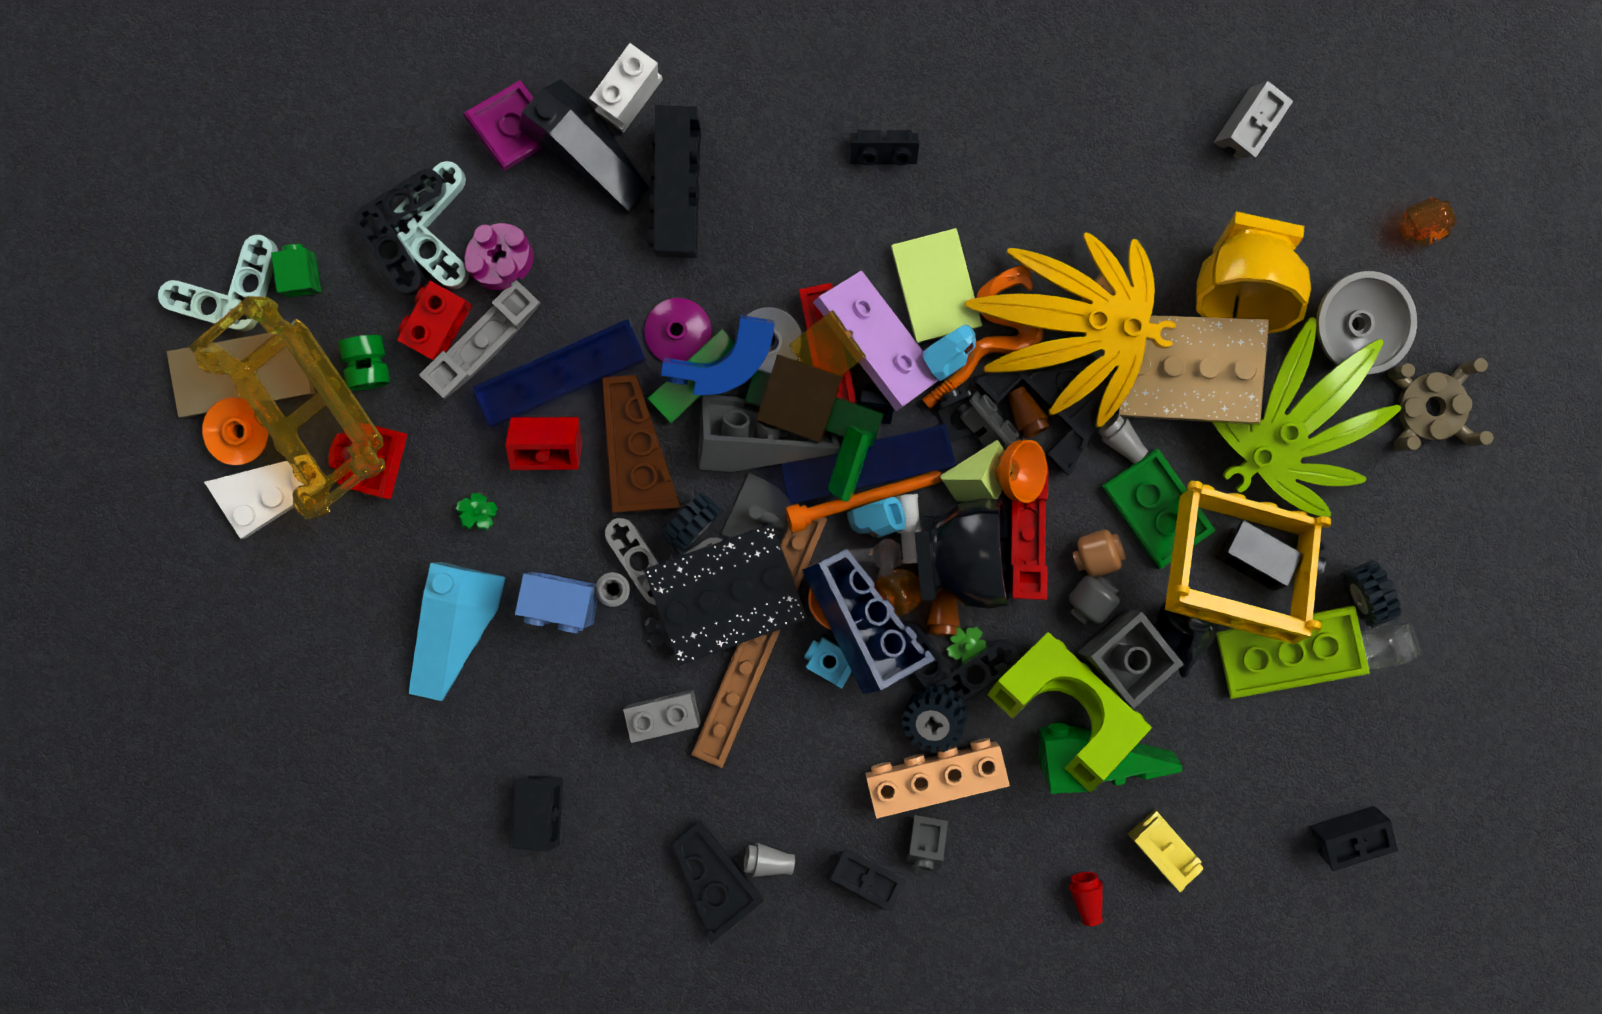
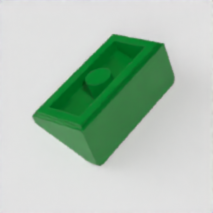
(849, 463)

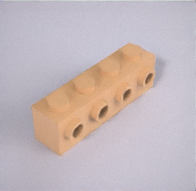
(936, 778)

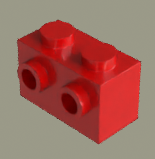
(433, 320)
(544, 443)

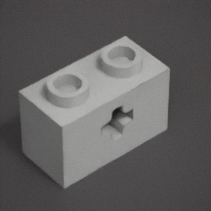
(662, 716)

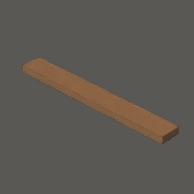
(750, 661)

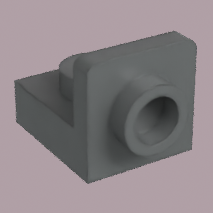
(927, 843)

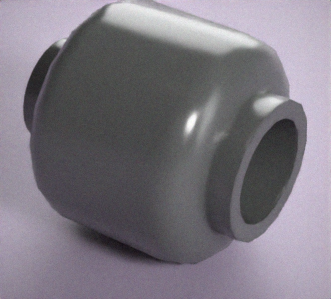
(1094, 599)

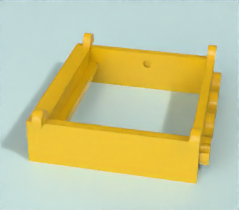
(1235, 614)

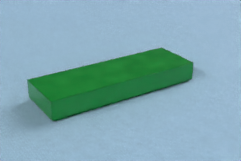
(675, 398)

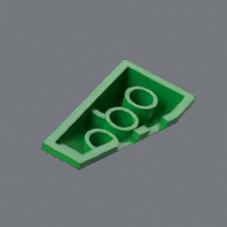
(1062, 743)

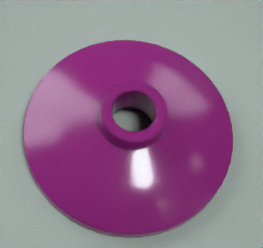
(677, 311)

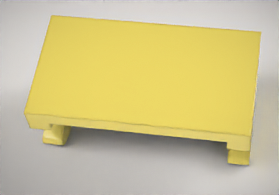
(1166, 850)

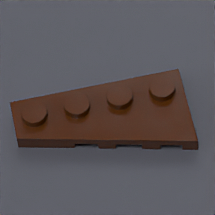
(635, 456)

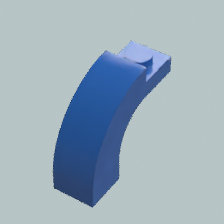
(731, 370)

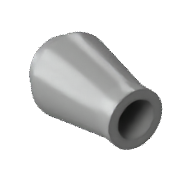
(1122, 437)
(605, 596)
(767, 861)

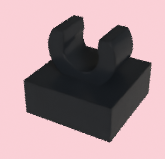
(877, 402)

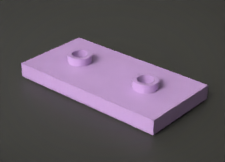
(891, 352)

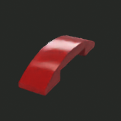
(1027, 548)

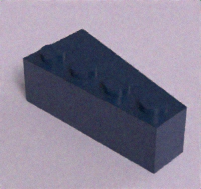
(864, 623)

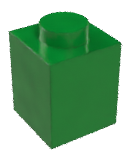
(296, 271)

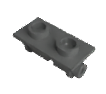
(983, 413)

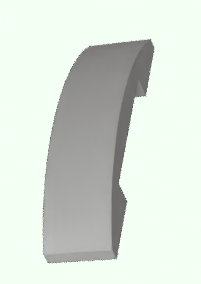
(481, 341)

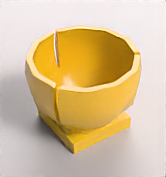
(1259, 266)

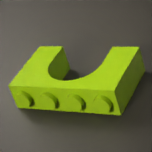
(1054, 668)

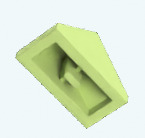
(976, 475)

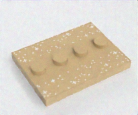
(1206, 374)

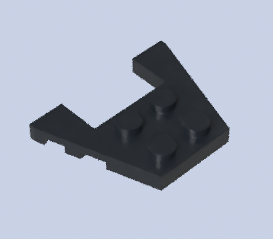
(1048, 385)

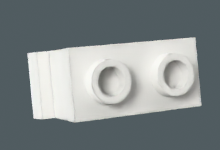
(626, 87)

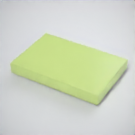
(935, 284)

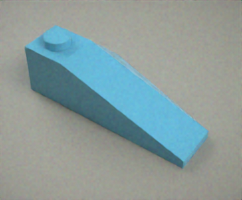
(451, 622)

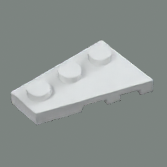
(255, 496)

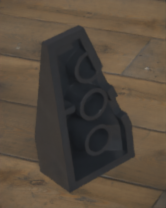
(577, 137)

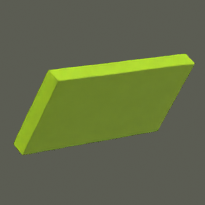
(1266, 665)

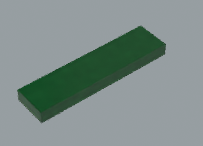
(843, 414)

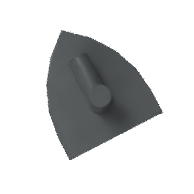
(758, 506)

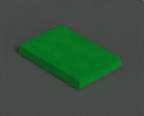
(1149, 502)

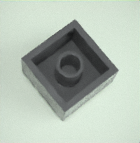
(1130, 657)

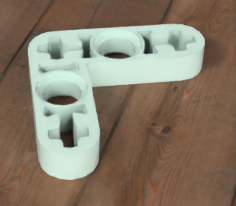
(419, 233)
(225, 303)

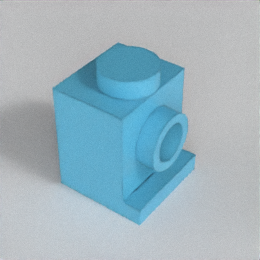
(815, 654)

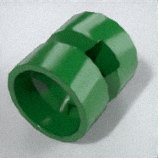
(362, 351)

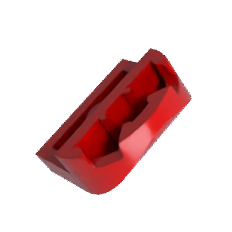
(391, 452)

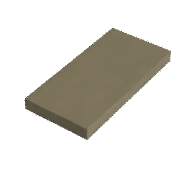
(198, 390)

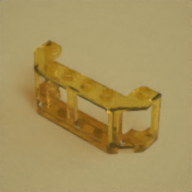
(313, 497)

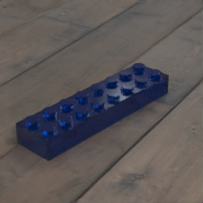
(559, 373)
(884, 462)

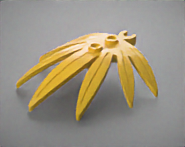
(1110, 323)

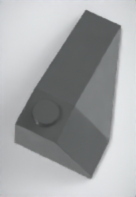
(737, 441)

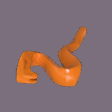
(994, 344)

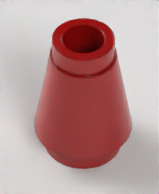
(1088, 897)

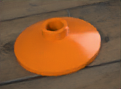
(222, 435)

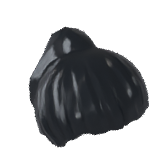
(1185, 636)

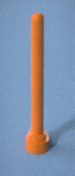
(801, 516)

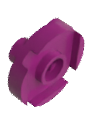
(489, 241)

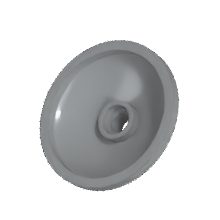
(1382, 312)

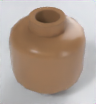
(1099, 553)

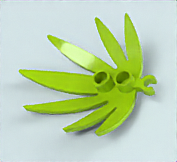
(1282, 440)

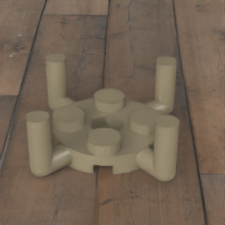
(1453, 402)

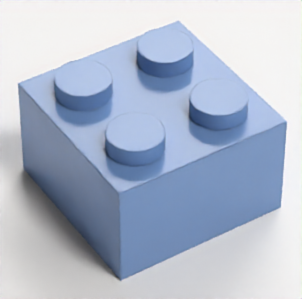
(557, 600)

